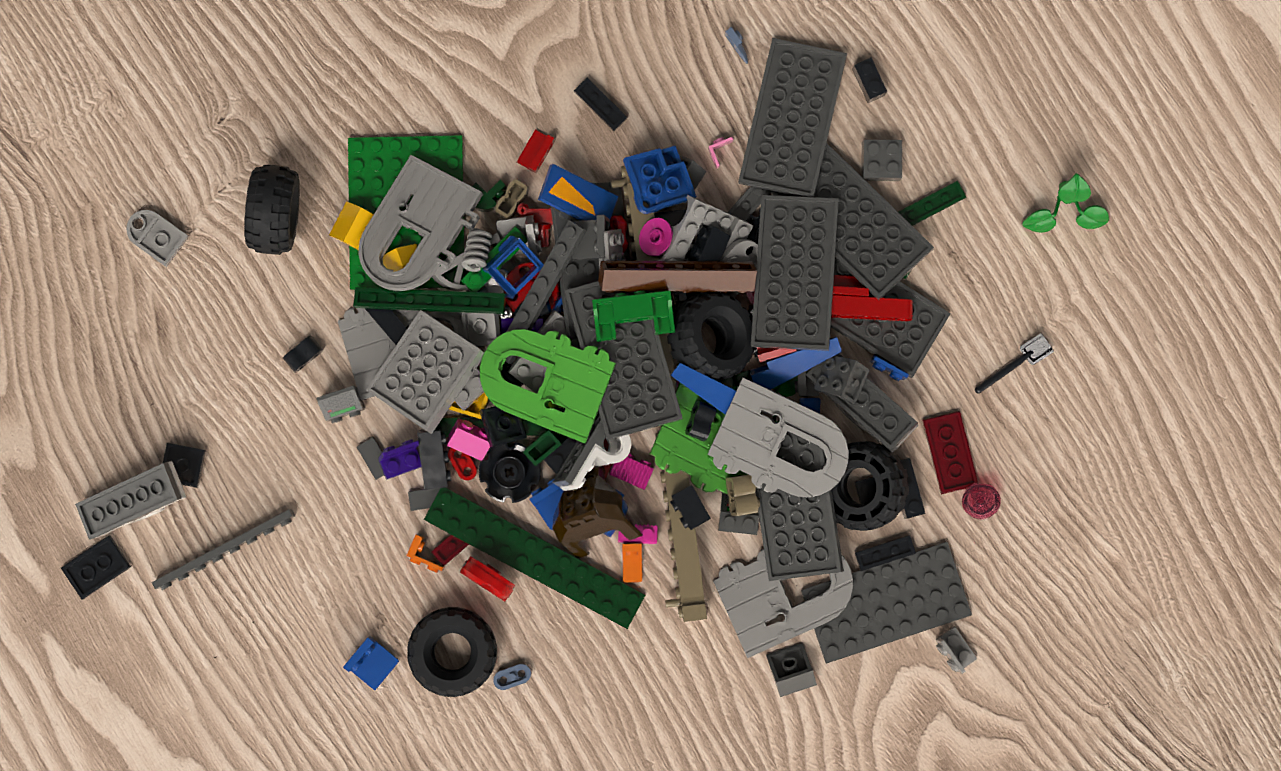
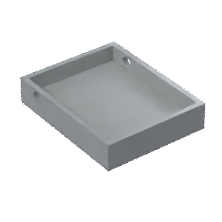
(426, 371)

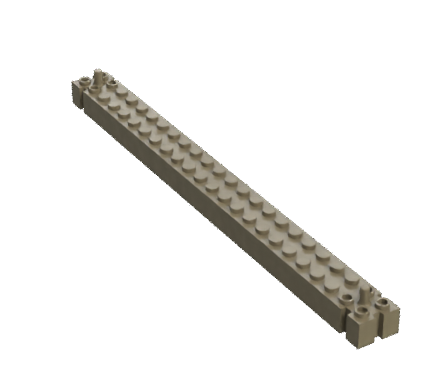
(685, 551)

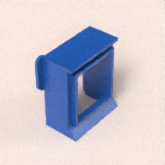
(505, 250)

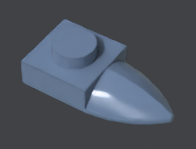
(735, 38)

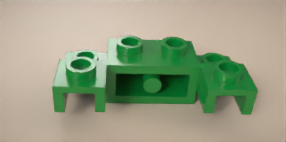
(633, 308)

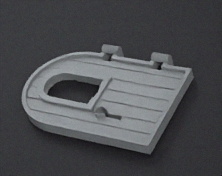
(432, 212)

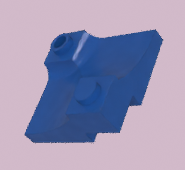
(658, 179)

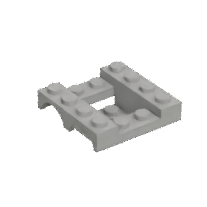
(696, 216)

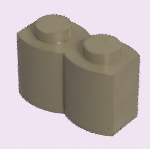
(507, 204)
(742, 495)

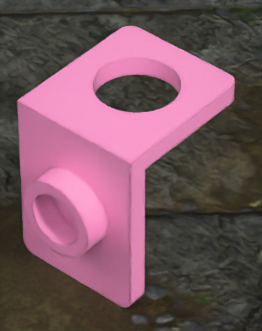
(717, 144)

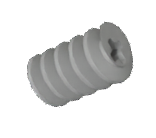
(476, 250)

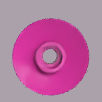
(650, 234)

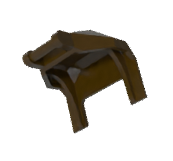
(589, 513)

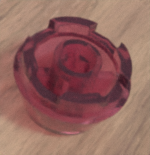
(981, 501)

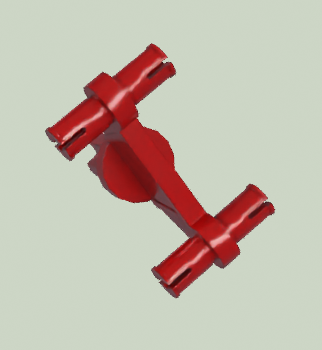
(541, 216)

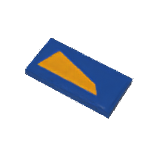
(575, 195)

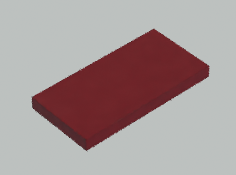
(950, 452)

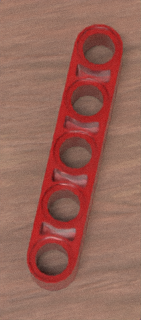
(872, 308)

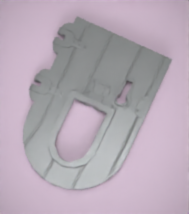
(370, 346)
(752, 440)
(756, 600)

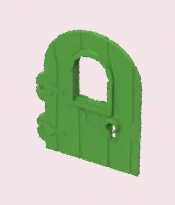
(572, 380)
(688, 453)

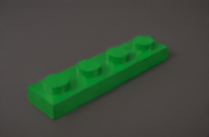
(476, 280)

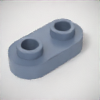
(512, 676)

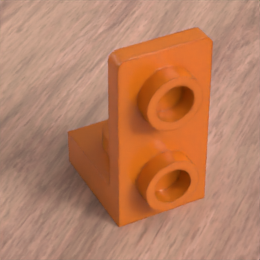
(417, 546)
(632, 562)

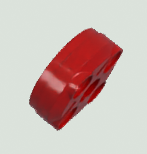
(514, 276)
(487, 578)

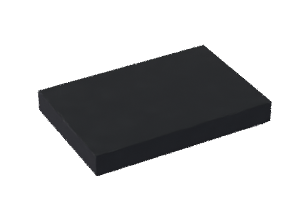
(95, 567)

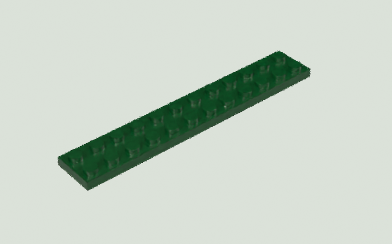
(534, 557)

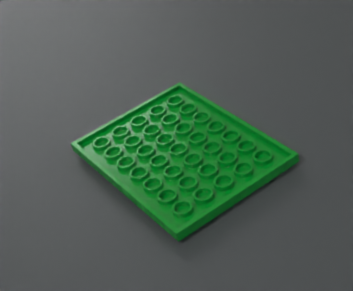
(372, 171)

